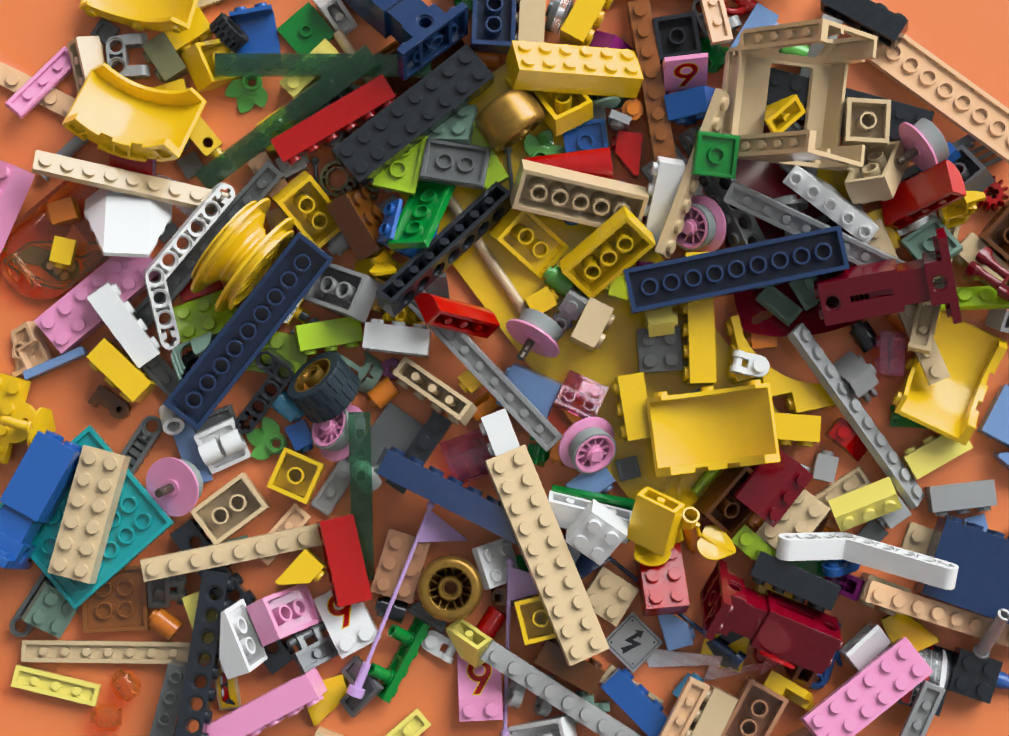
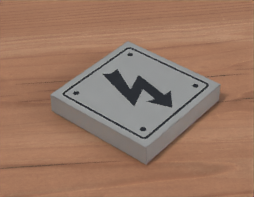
(633, 642)

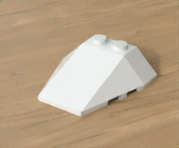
(126, 223)

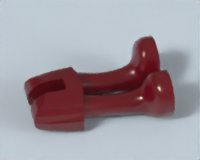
(974, 271)

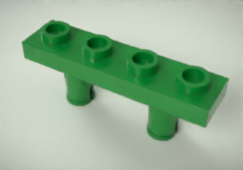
(407, 651)

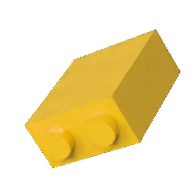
(655, 521)

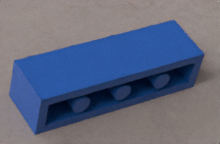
(634, 701)

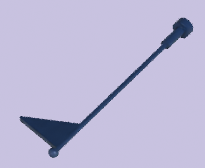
(586, 566)

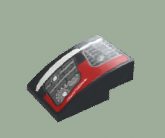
(941, 663)

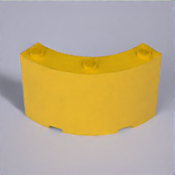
(144, 14)
(133, 118)
(951, 403)
(712, 429)

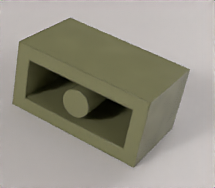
(165, 58)

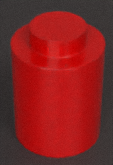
(491, 621)

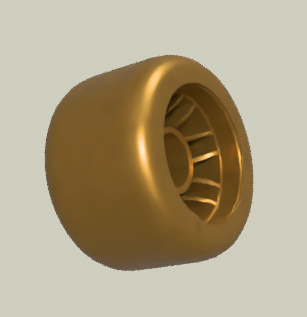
(509, 118)
(439, 602)

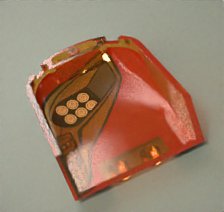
(30, 242)

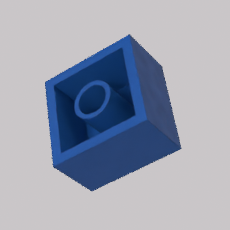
(688, 105)

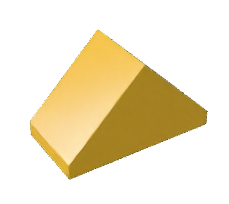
(783, 113)

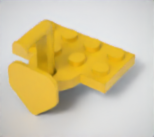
(15, 416)

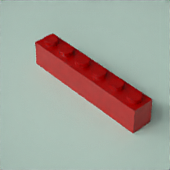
(333, 120)

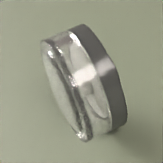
(557, 14)

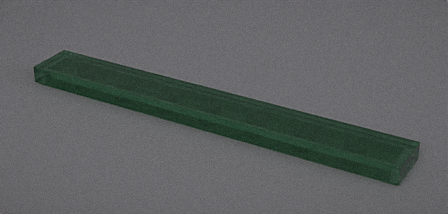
(361, 484)

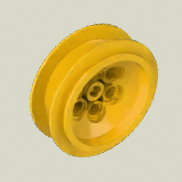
(241, 254)

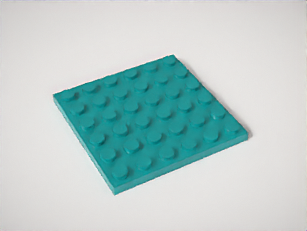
(135, 526)

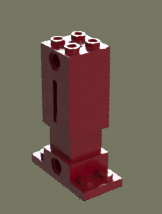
(887, 287)
(769, 621)

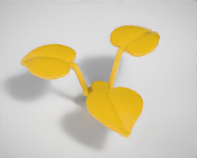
(713, 542)

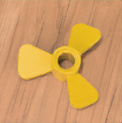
(377, 264)

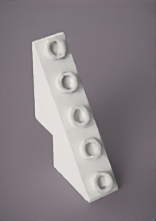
(832, 203)

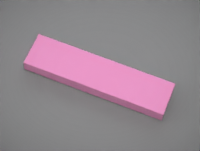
(40, 84)

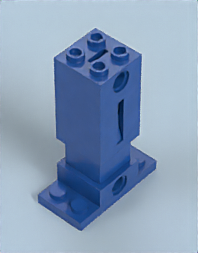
(34, 495)

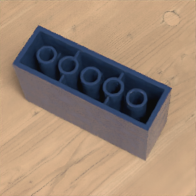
(982, 564)

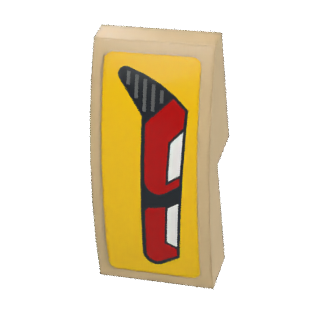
(227, 692)

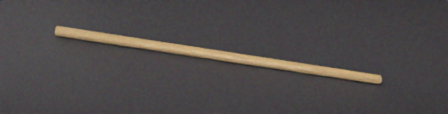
(456, 210)

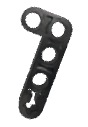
(262, 394)

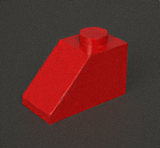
(628, 150)
(846, 438)

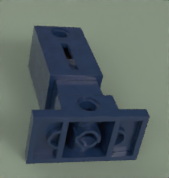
(418, 28)

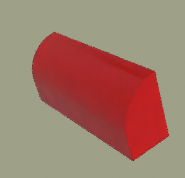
(592, 161)
(923, 195)
(456, 315)
(344, 560)

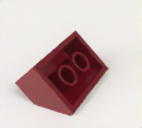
(773, 488)

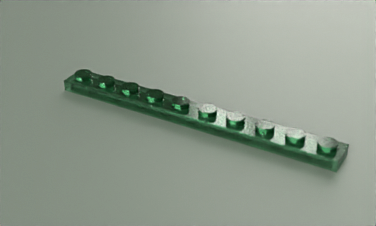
(299, 65)
(287, 117)

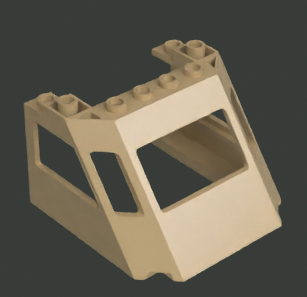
(747, 85)

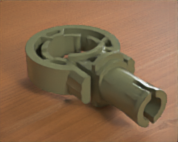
(325, 176)

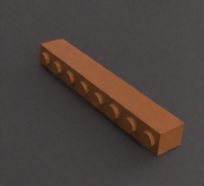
(652, 86)

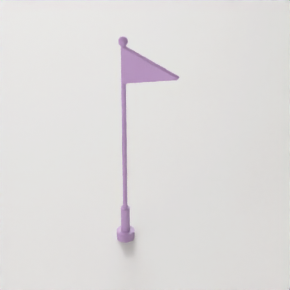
(431, 530)
(518, 586)

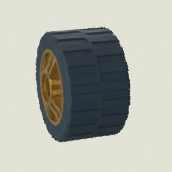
(323, 387)

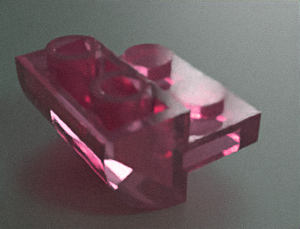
(891, 354)
(580, 395)
(466, 456)

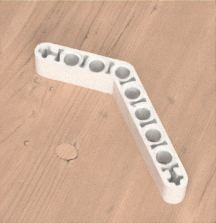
(179, 254)
(867, 553)

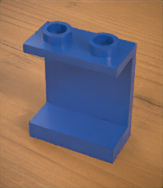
(259, 27)
(388, 227)

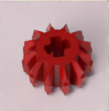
(996, 200)

